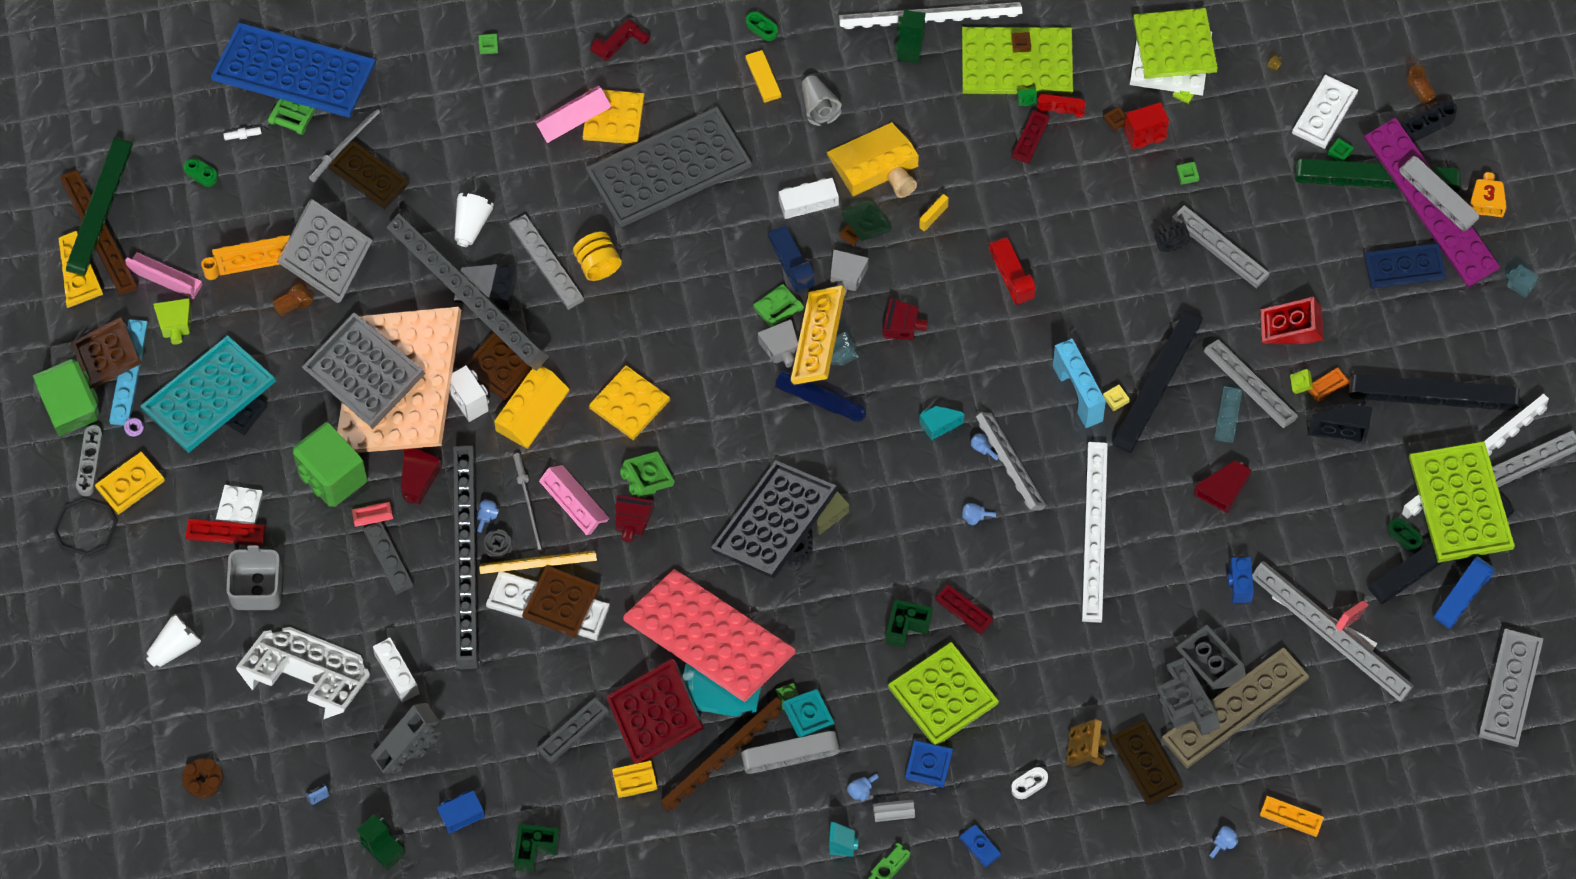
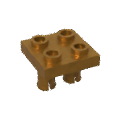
(1084, 744)

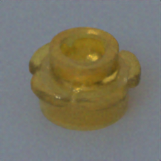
(1274, 63)

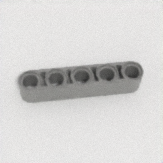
(1439, 193)
(790, 752)

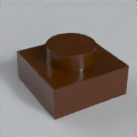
(1021, 42)
(1115, 119)
(849, 236)

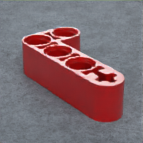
(1018, 284)

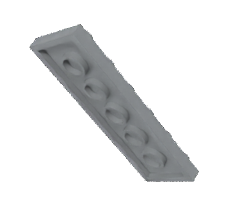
(1511, 688)

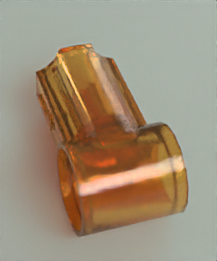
(1420, 85)
(296, 298)

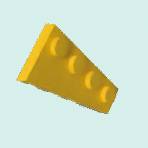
(77, 287)

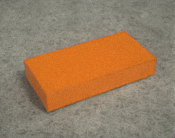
(1328, 384)

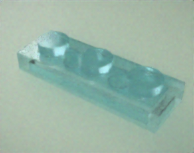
(1228, 414)

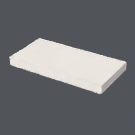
(1325, 111)

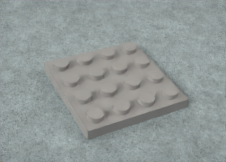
(324, 251)

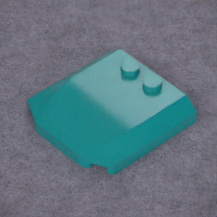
(713, 698)

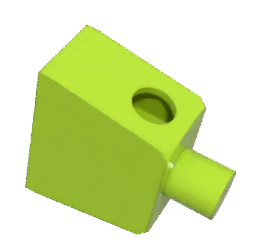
(174, 319)

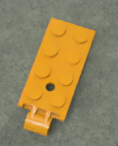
(244, 257)

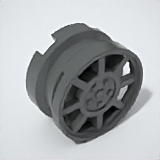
(497, 545)

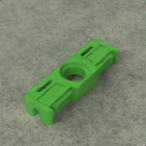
(893, 862)

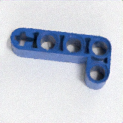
(1464, 592)

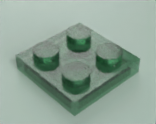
(866, 220)

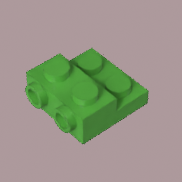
(646, 474)

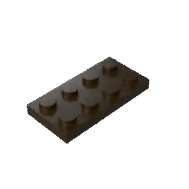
(368, 175)
(1146, 763)

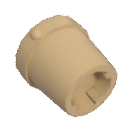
(901, 182)

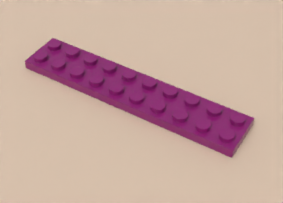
(1462, 248)

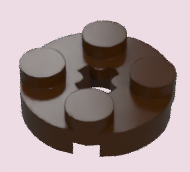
(192, 773)

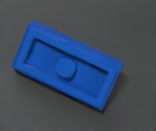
(980, 846)

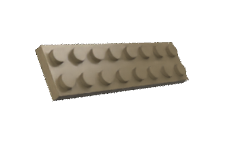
(1239, 706)

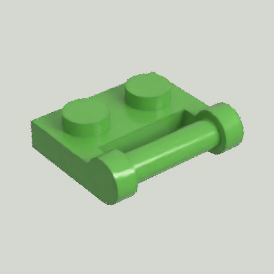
(292, 110)
(776, 302)

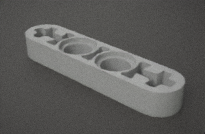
(86, 460)

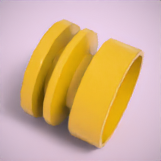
(597, 256)

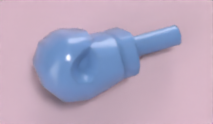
(981, 444)
(486, 512)
(973, 513)
(860, 788)
(1224, 840)

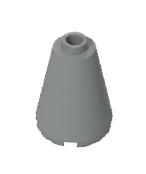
(819, 101)

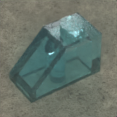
(844, 350)

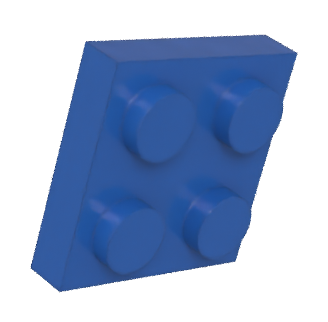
(928, 764)

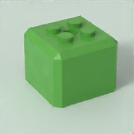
(67, 396)
(329, 465)

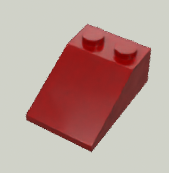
(1292, 323)

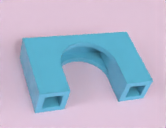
(1070, 364)

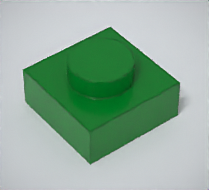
(1026, 97)
(1340, 150)

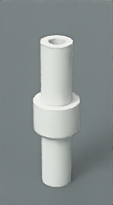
(242, 133)

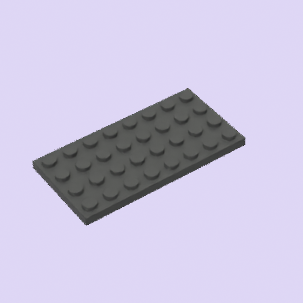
(668, 167)

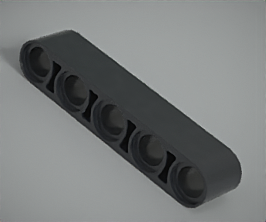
(1428, 127)

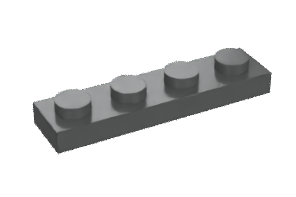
(388, 558)
(572, 731)

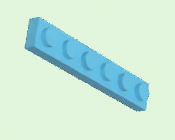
(127, 381)

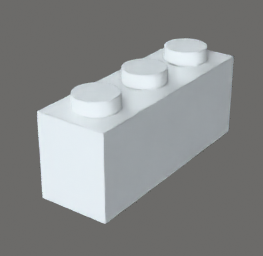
(808, 198)
(396, 670)

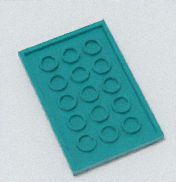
(208, 394)

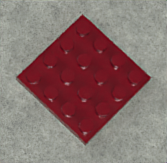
(655, 712)

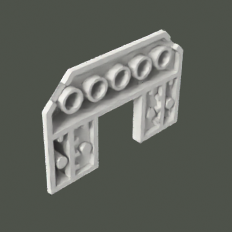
(332, 669)

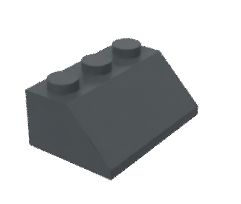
(1212, 659)

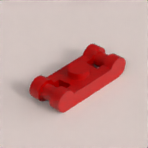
(1061, 105)

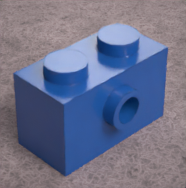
(1241, 580)
(460, 811)

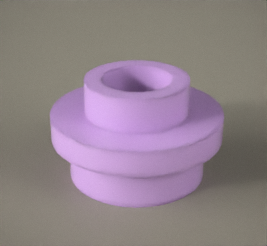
(135, 421)

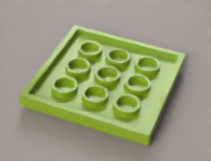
(1175, 43)
(943, 694)

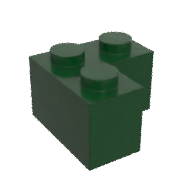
(911, 35)
(907, 617)
(532, 841)
(379, 843)

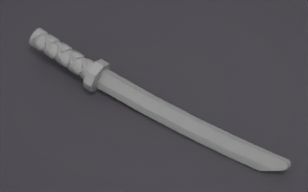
(328, 159)
(523, 479)

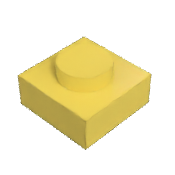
(1116, 397)

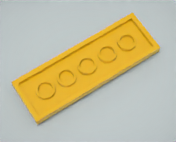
(818, 335)

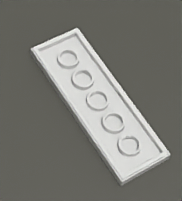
(512, 594)

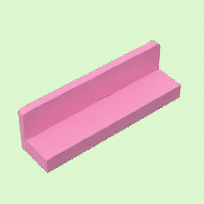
(573, 114)
(164, 275)
(573, 498)

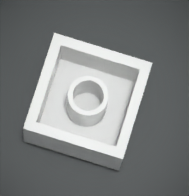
(468, 393)

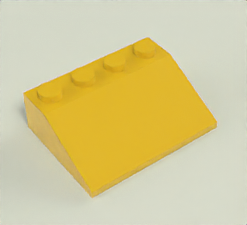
(872, 157)

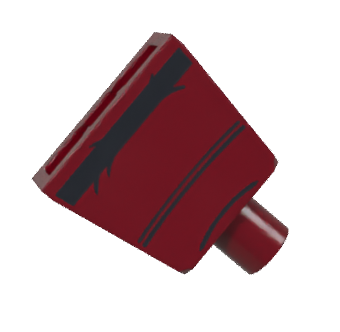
(902, 321)
(632, 516)

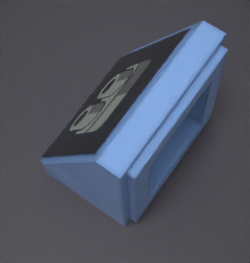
(317, 794)

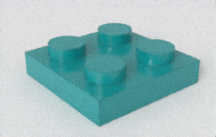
(808, 713)

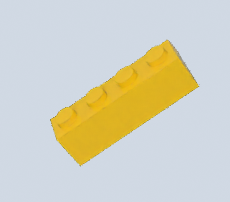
(531, 406)

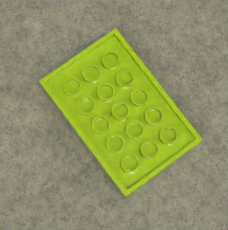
(994, 69)
(1461, 502)

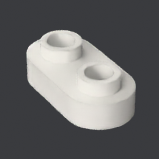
(1028, 783)

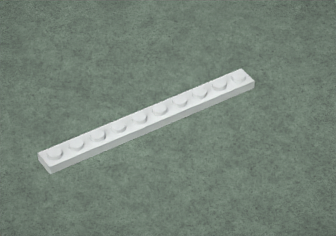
(937, 14)
(1496, 440)
(1094, 532)

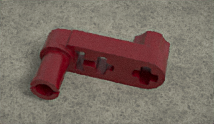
(607, 49)

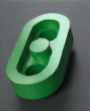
(764, 25)
(199, 171)

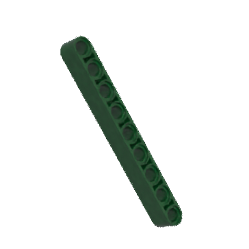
(1360, 174)
(99, 206)

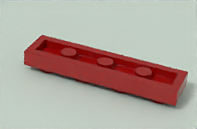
(225, 532)

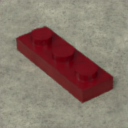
(1031, 137)
(964, 609)

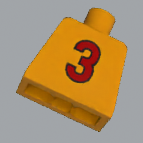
(1489, 196)

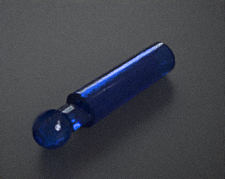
(821, 397)

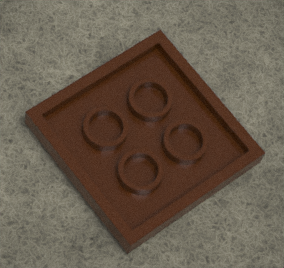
(106, 352)
(498, 367)
(561, 601)

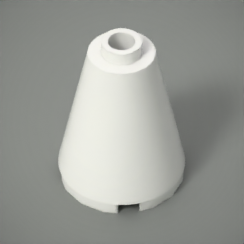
(470, 218)
(172, 642)

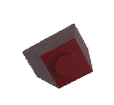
(418, 474)
(1224, 486)

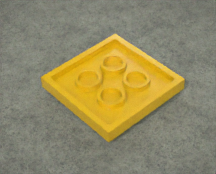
(619, 122)
(629, 402)

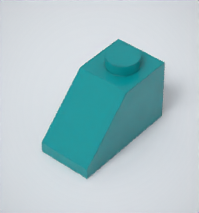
(940, 420)
(842, 840)

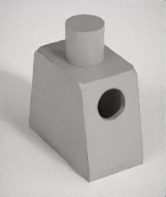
(848, 270)
(780, 343)

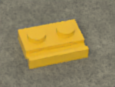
(634, 779)

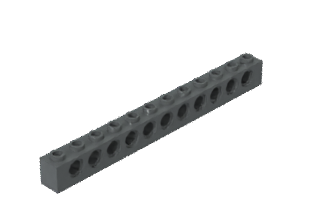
(468, 292)
(465, 557)

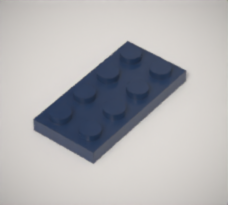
(1404, 266)

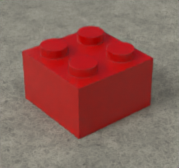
(1146, 126)

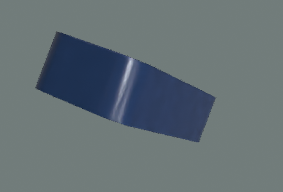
(798, 271)

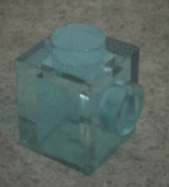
(1522, 280)

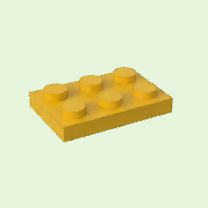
(129, 483)

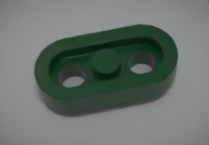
(1405, 535)

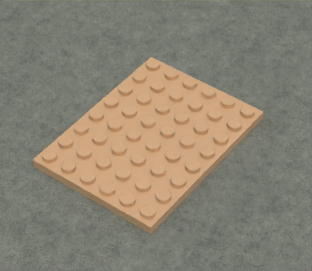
(420, 416)

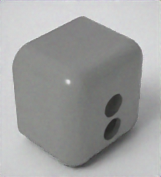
(242, 568)

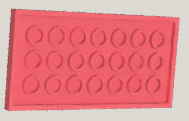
(709, 635)

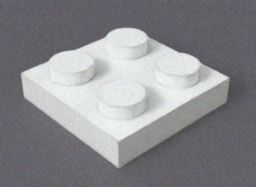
(239, 505)

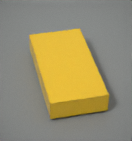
(933, 212)

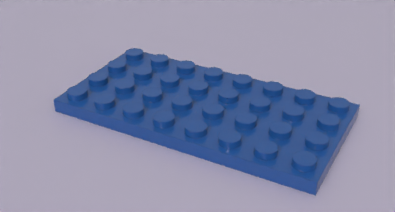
(293, 70)

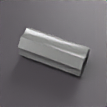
(893, 810)

